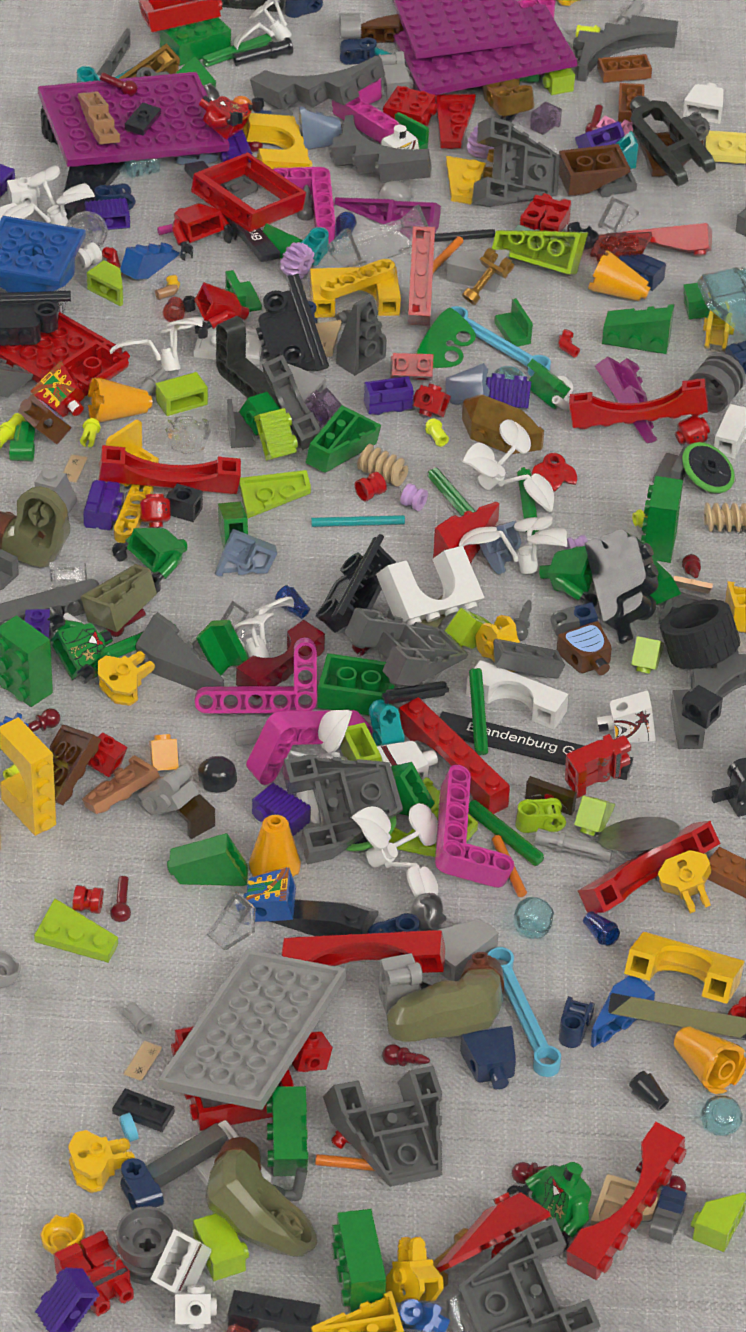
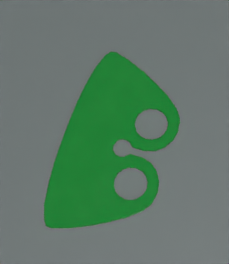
(442, 330)

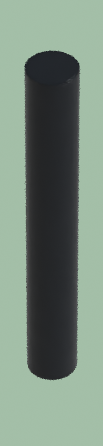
(475, 234)

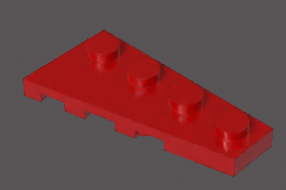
(453, 118)

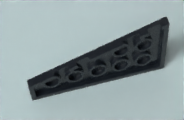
(92, 176)

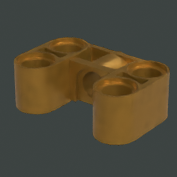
(509, 97)

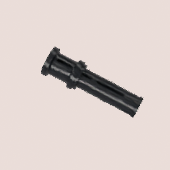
(271, 50)

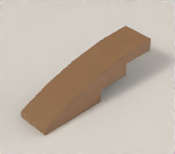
(98, 117)

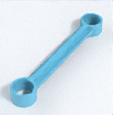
(502, 344)
(526, 1017)

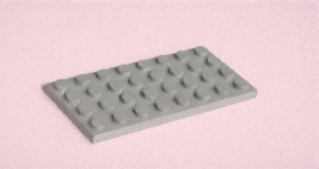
(252, 1029)

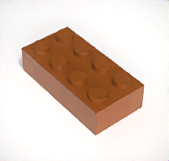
(624, 68)
(627, 92)
(728, 871)

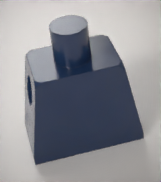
(490, 1055)

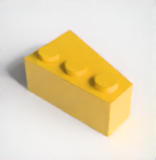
(373, 1317)

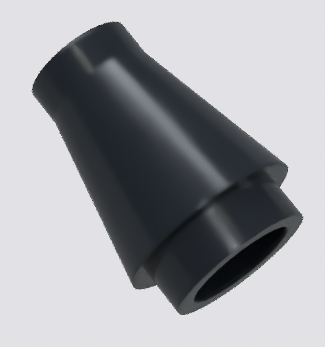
(647, 1089)

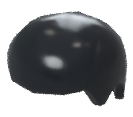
(592, 235)
(217, 774)

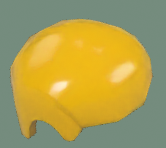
(62, 1232)

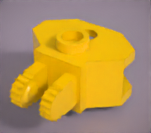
(717, 331)
(492, 632)
(123, 677)
(686, 877)
(96, 1159)
(413, 1273)

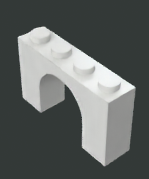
(731, 431)
(412, 605)

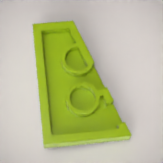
(272, 490)
(75, 933)

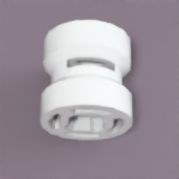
(89, 255)

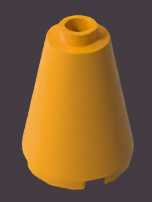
(618, 279)
(116, 400)
(274, 848)
(711, 1058)

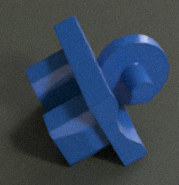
(422, 1317)

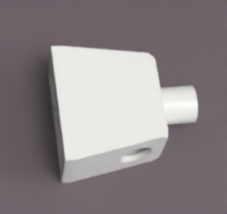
(706, 100)

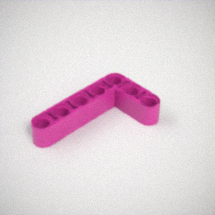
(366, 117)
(320, 188)
(267, 692)
(282, 732)
(452, 851)

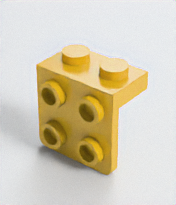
(131, 439)

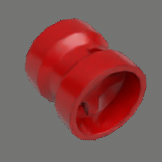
(370, 486)
(88, 899)

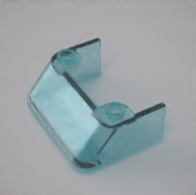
(726, 295)

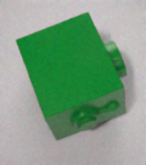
(694, 302)
(257, 405)

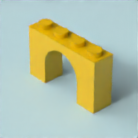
(281, 131)
(385, 293)
(32, 790)
(656, 953)

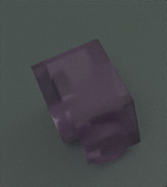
(545, 118)
(323, 405)

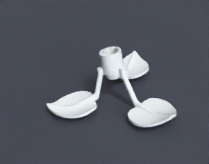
(278, 28)
(55, 214)
(169, 356)
(492, 473)
(527, 554)
(257, 644)
(331, 733)
(376, 829)

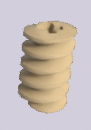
(389, 467)
(725, 516)

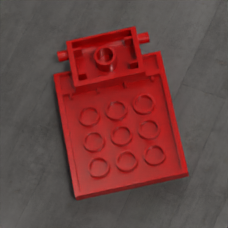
(76, 347)

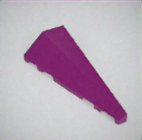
(389, 210)
(626, 387)

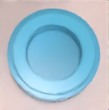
(128, 1127)

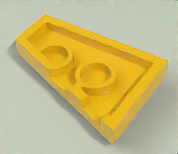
(462, 175)

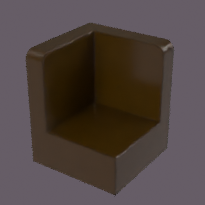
(198, 815)

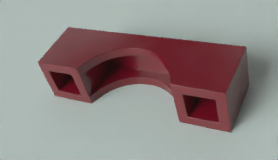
(274, 670)

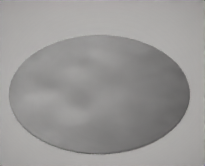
(638, 834)

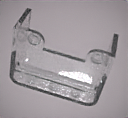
(377, 243)

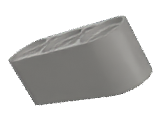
(350, 25)

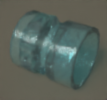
(136, 169)

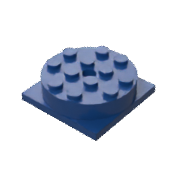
(37, 254)

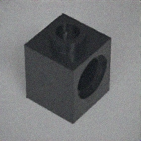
(185, 502)
(702, 706)

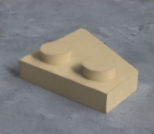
(329, 335)
(614, 1195)

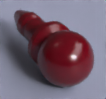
(691, 564)
(48, 719)
(396, 1055)
(523, 1170)

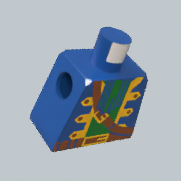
(272, 895)

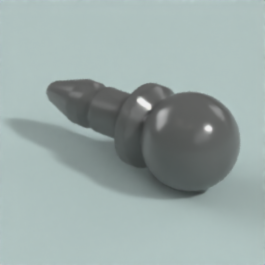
(307, 212)
(522, 622)

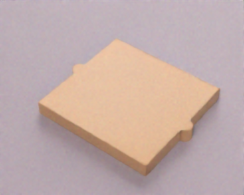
(691, 584)

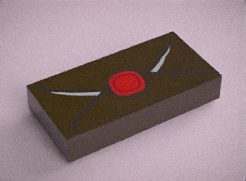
(540, 789)

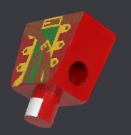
(60, 391)

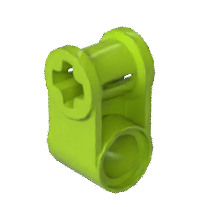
(539, 814)

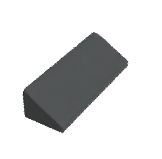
(116, 54)
(527, 659)
(187, 1155)

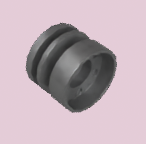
(723, 379)
(142, 1240)

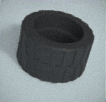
(700, 634)

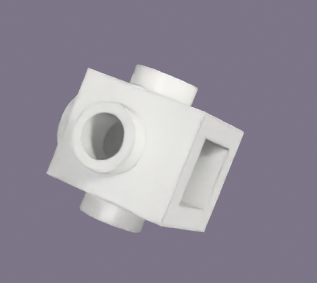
(20, 192)
(195, 1317)

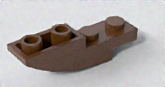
(382, 28)

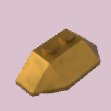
(161, 60)
(483, 420)

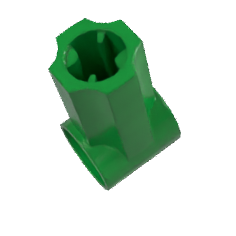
(23, 445)

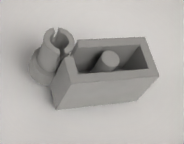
(395, 73)
(169, 791)
(398, 978)

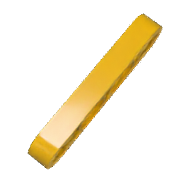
(379, 271)
(130, 509)

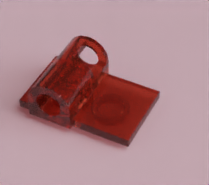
(621, 244)

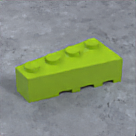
(547, 249)

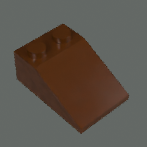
(591, 167)

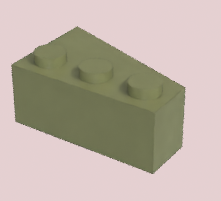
(119, 598)

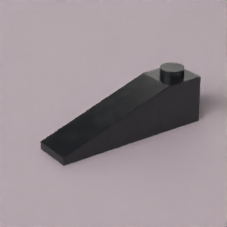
(330, 918)

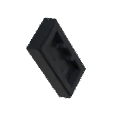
(142, 119)
(144, 1110)

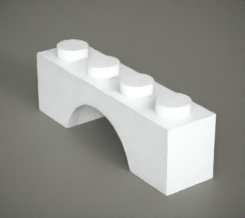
(545, 702)

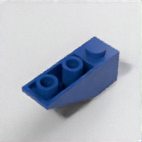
(145, 261)
(610, 1024)

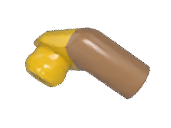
(170, 289)

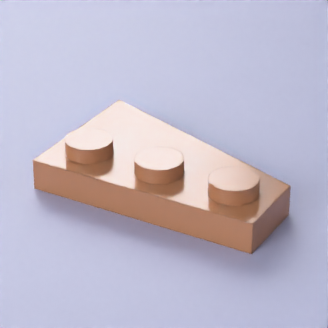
(127, 781)

